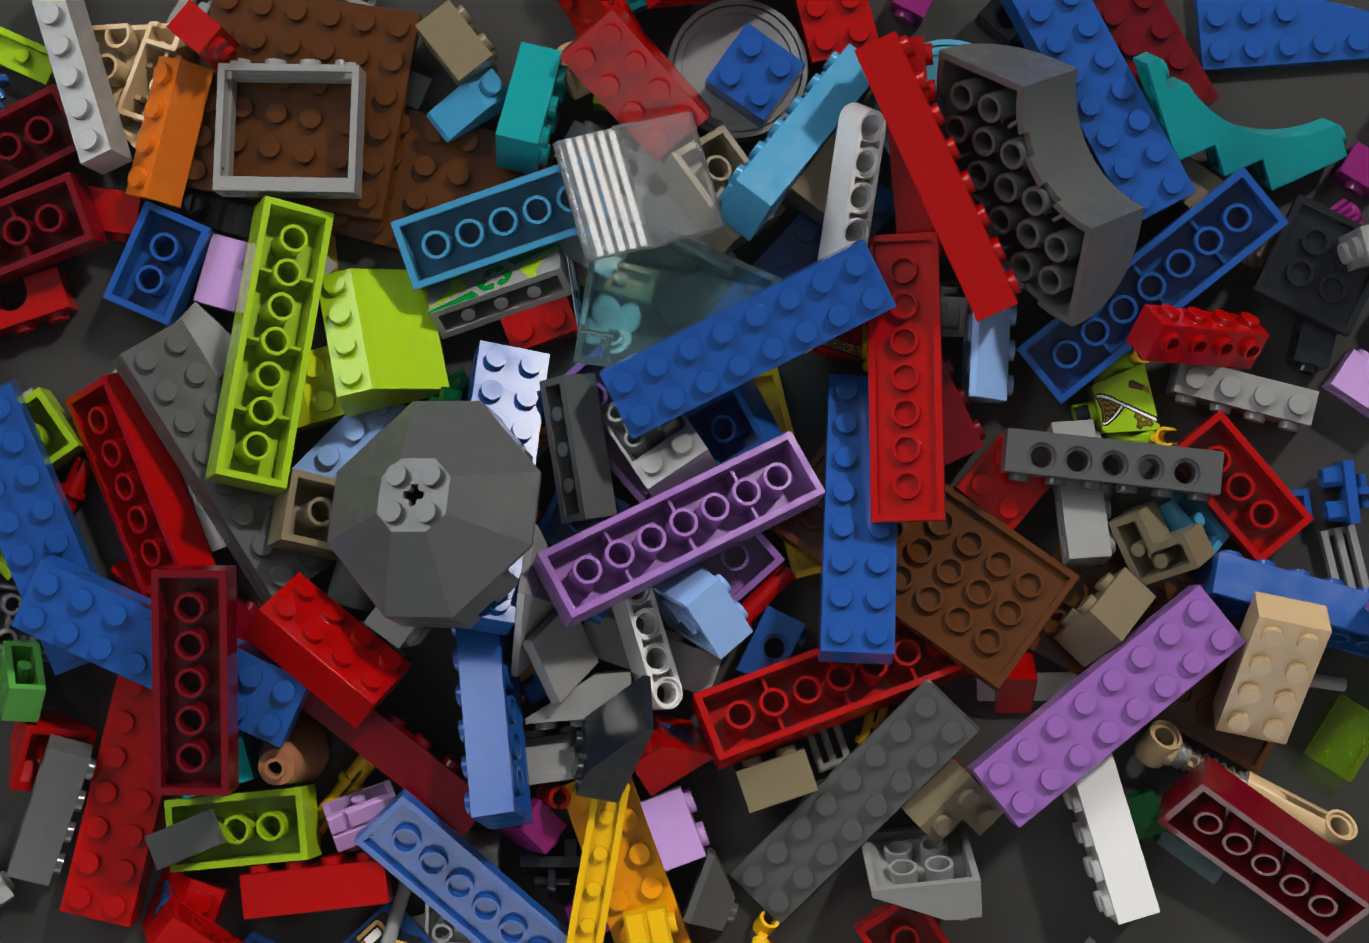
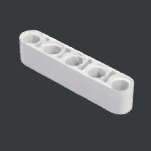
(853, 178)
(651, 639)

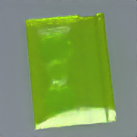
(1342, 739)

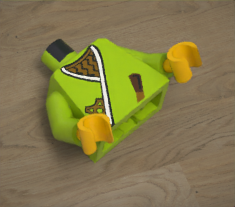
(1123, 403)

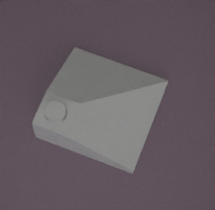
(532, 605)
(923, 876)

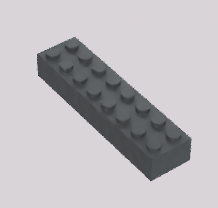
(181, 403)

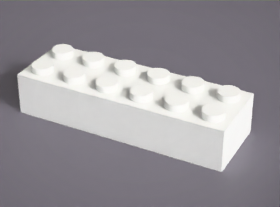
(1111, 844)

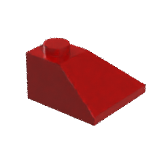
(30, 741)

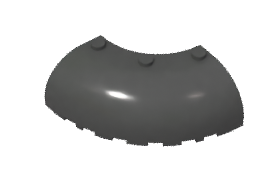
(1031, 168)

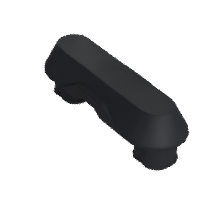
(218, 213)

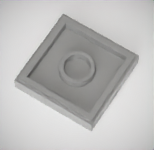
(560, 656)

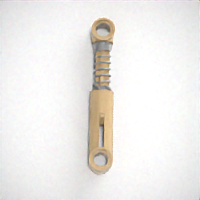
(1164, 746)

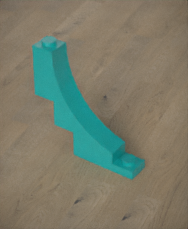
(1275, 154)

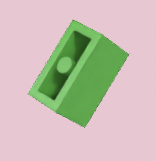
(21, 681)

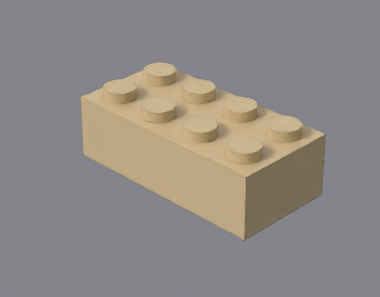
(1273, 669)

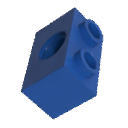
(771, 625)

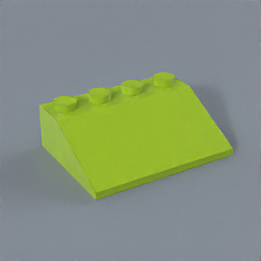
(380, 339)

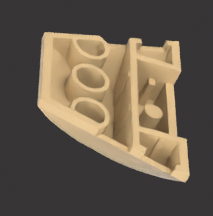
(129, 62)

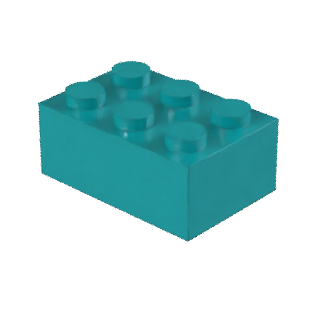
(530, 109)

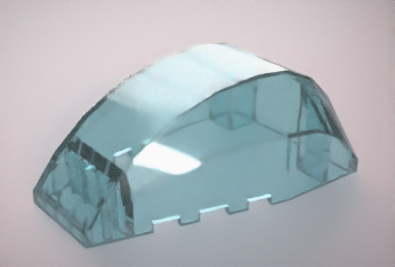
(655, 293)

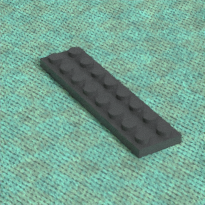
(854, 800)

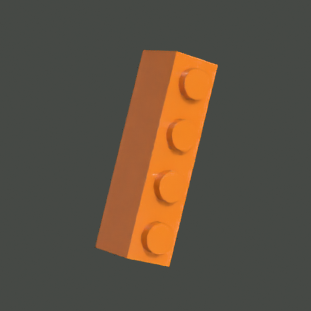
(169, 131)

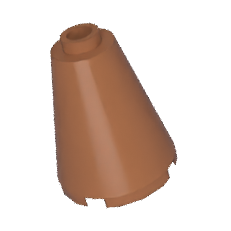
(298, 759)

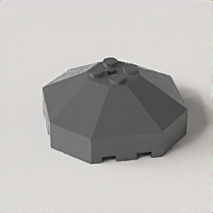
(454, 546)

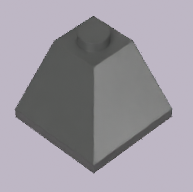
(711, 895)

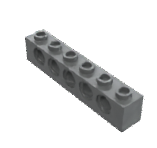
(1203, 465)

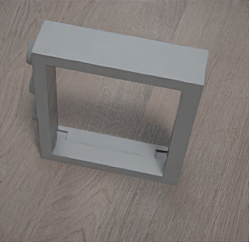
(279, 72)

